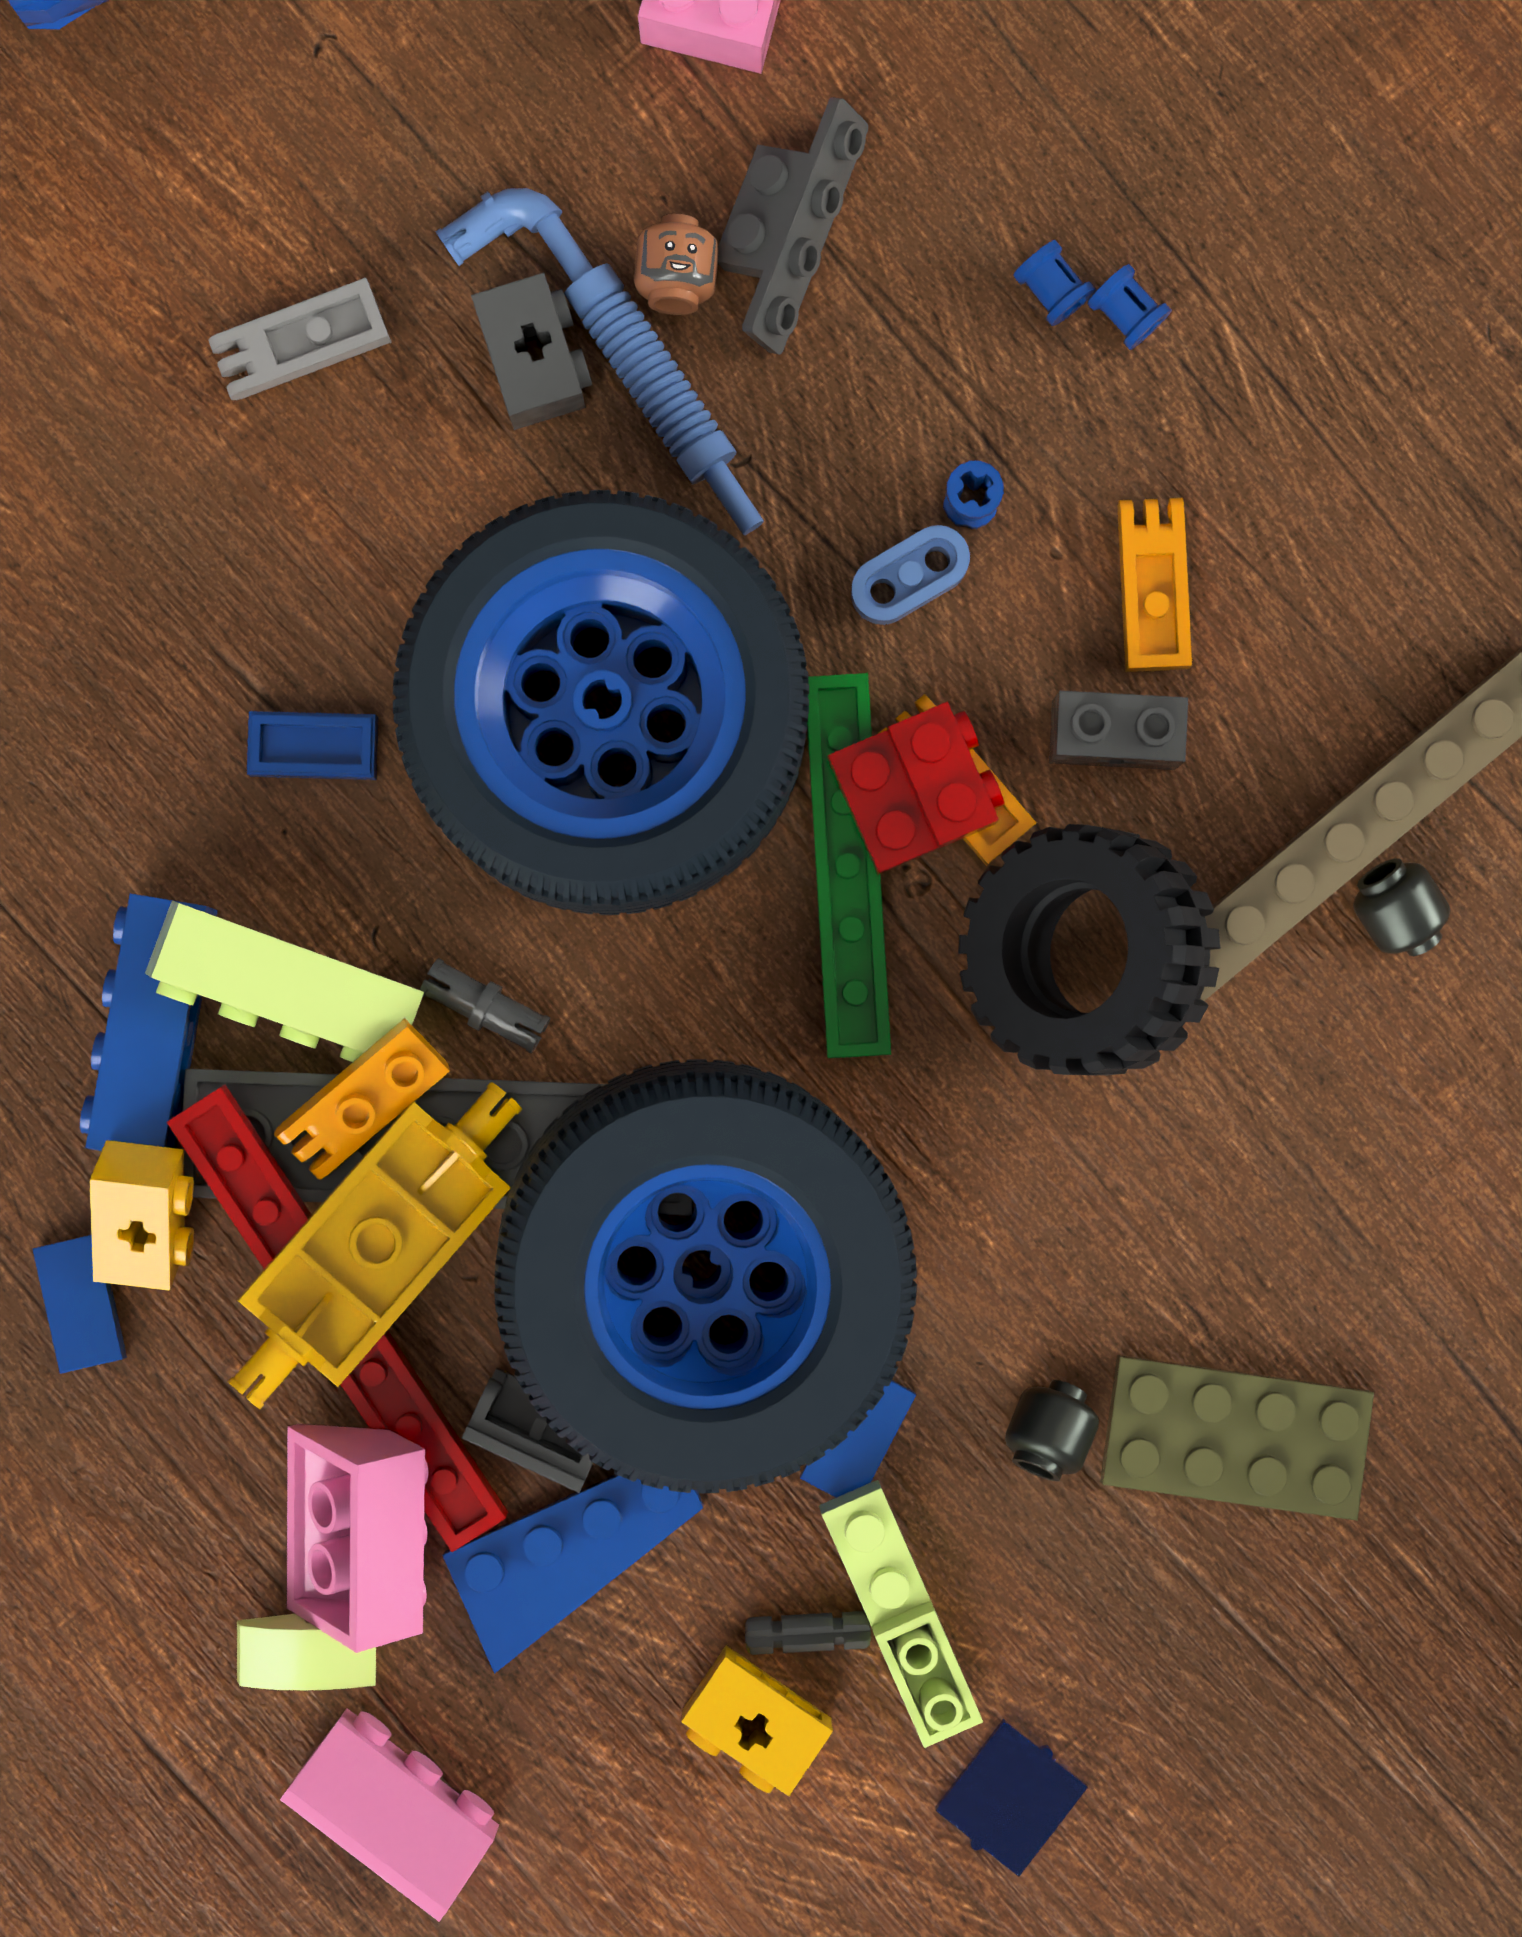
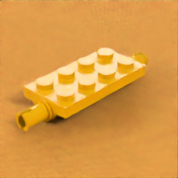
(374, 1244)

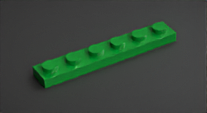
(846, 879)

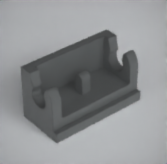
(514, 1430)

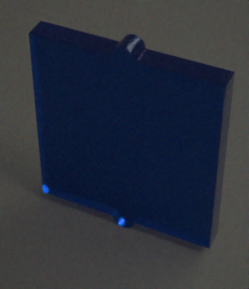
(1011, 1797)

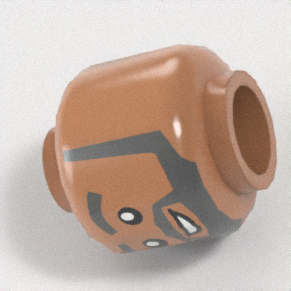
(676, 265)

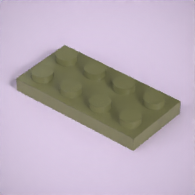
(1237, 1437)

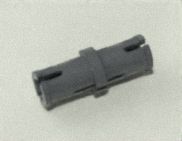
(484, 1005)

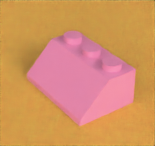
(356, 1533)
(393, 1812)

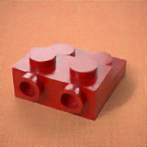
(916, 786)

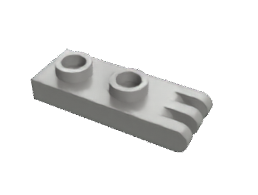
(301, 339)

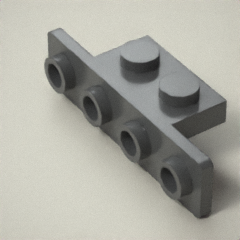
(785, 220)

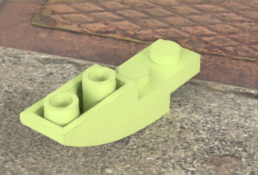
(901, 1613)

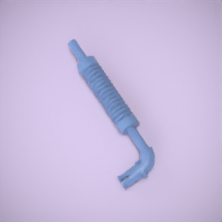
(622, 335)

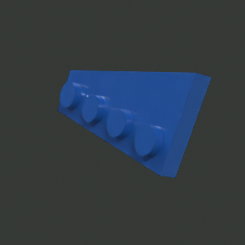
(556, 1558)

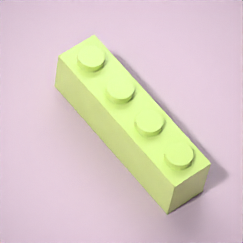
(276, 981)

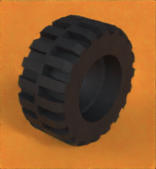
(1012, 945)

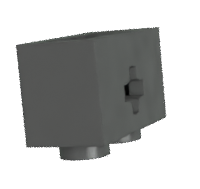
(524, 313)
(1118, 730)

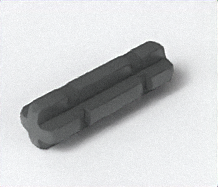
(807, 1632)

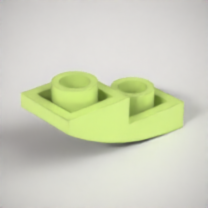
(296, 1655)

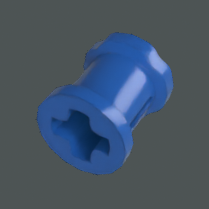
(1054, 283)
(1129, 306)
(975, 475)

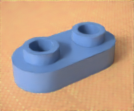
(906, 572)

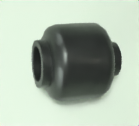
(1401, 907)
(1052, 1430)

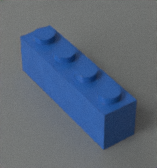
(144, 1042)

